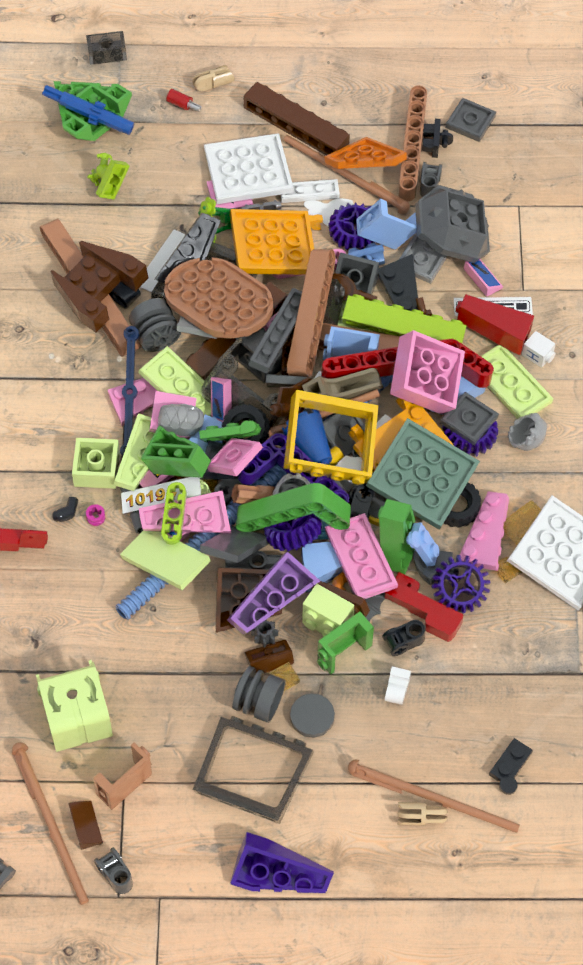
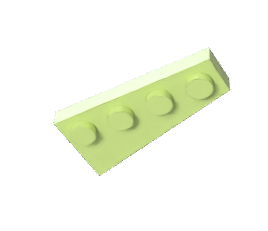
(132, 467)

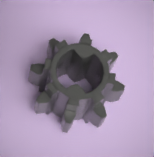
(268, 638)

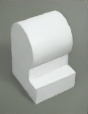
(397, 685)

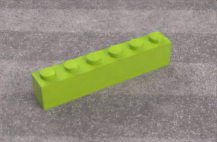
(396, 321)

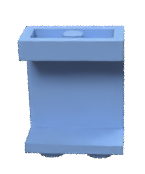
(383, 228)
(347, 341)

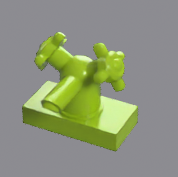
(109, 175)

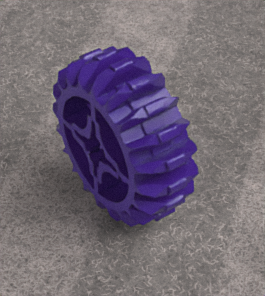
(342, 226)
(482, 445)
(294, 533)
(470, 568)

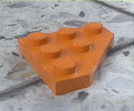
(365, 154)

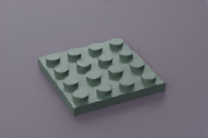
(423, 473)

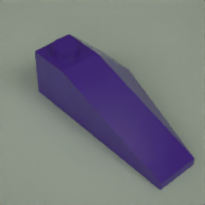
(277, 868)

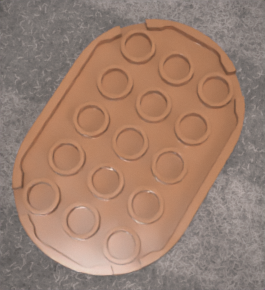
(218, 298)

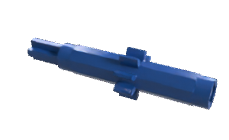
(95, 112)

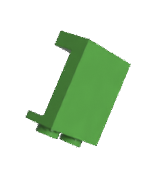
(353, 630)

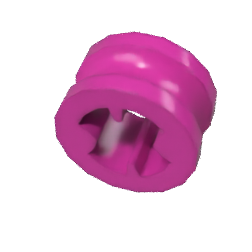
(89, 515)

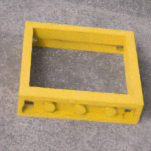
(337, 406)

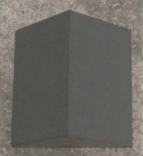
(360, 270)

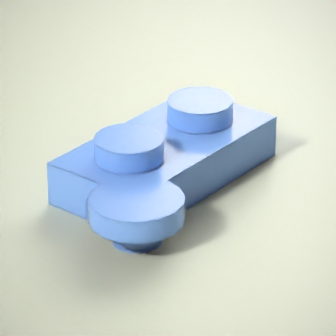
(423, 543)

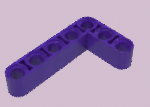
(277, 456)

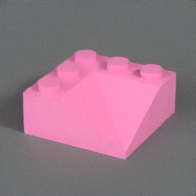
(427, 372)

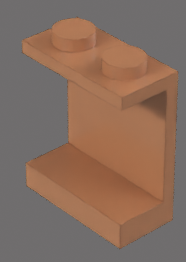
(125, 785)

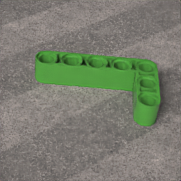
(293, 504)

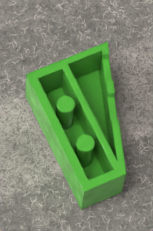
(174, 455)
(395, 524)

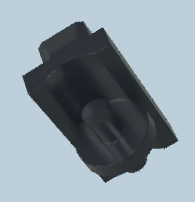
(443, 138)

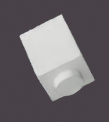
(539, 349)

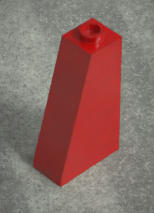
(496, 322)

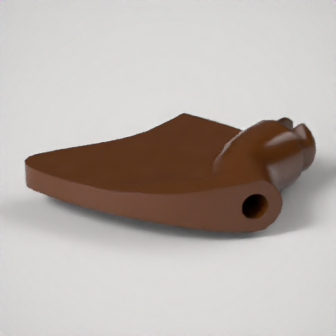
(282, 407)

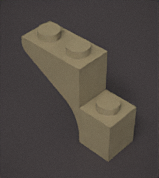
(346, 386)

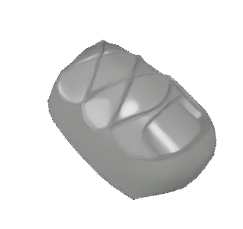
(181, 419)

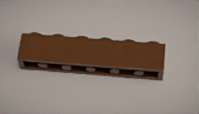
(295, 119)
(211, 350)

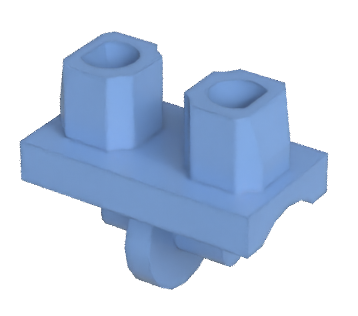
(371, 252)

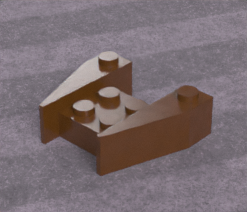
(95, 278)

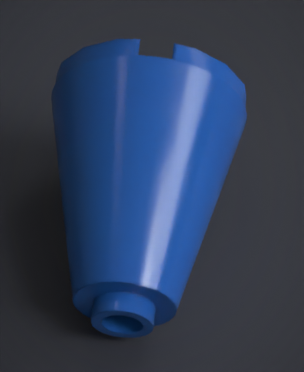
(312, 437)

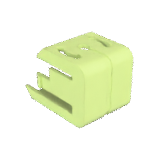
(76, 719)

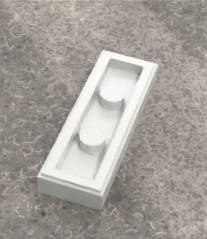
(312, 191)

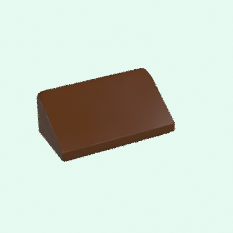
(270, 657)
(85, 824)

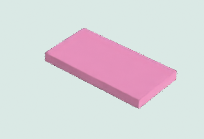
(362, 558)

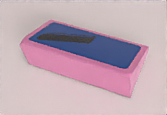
(482, 277)
(220, 397)

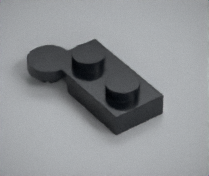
(509, 766)

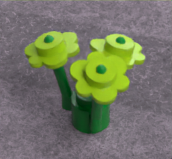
(208, 207)

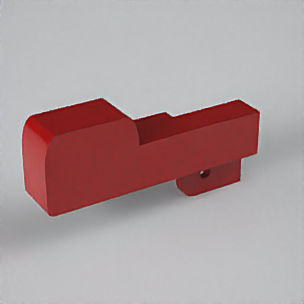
(14, 538)
(439, 619)

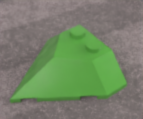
(114, 96)

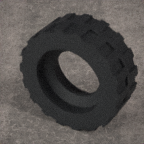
(249, 411)
(463, 518)

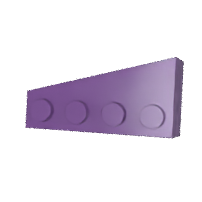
(274, 591)

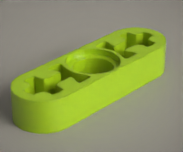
(166, 528)

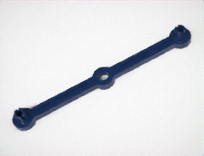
(131, 335)

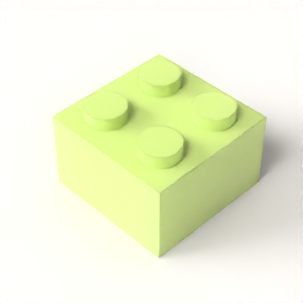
(95, 462)
(325, 610)

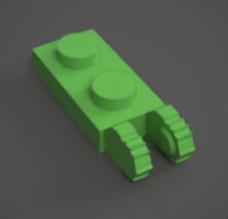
(232, 430)

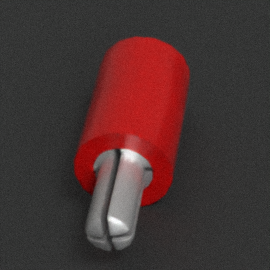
(182, 100)

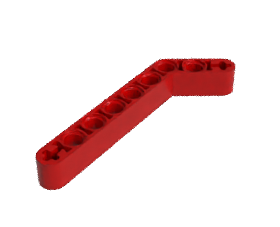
(474, 367)

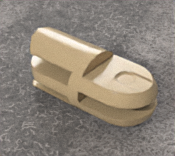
(213, 78)
(420, 813)

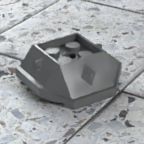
(453, 223)

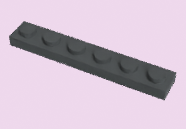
(277, 333)

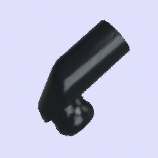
(66, 513)

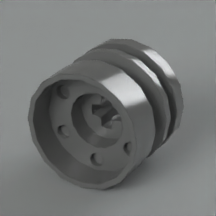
(155, 324)
(255, 693)

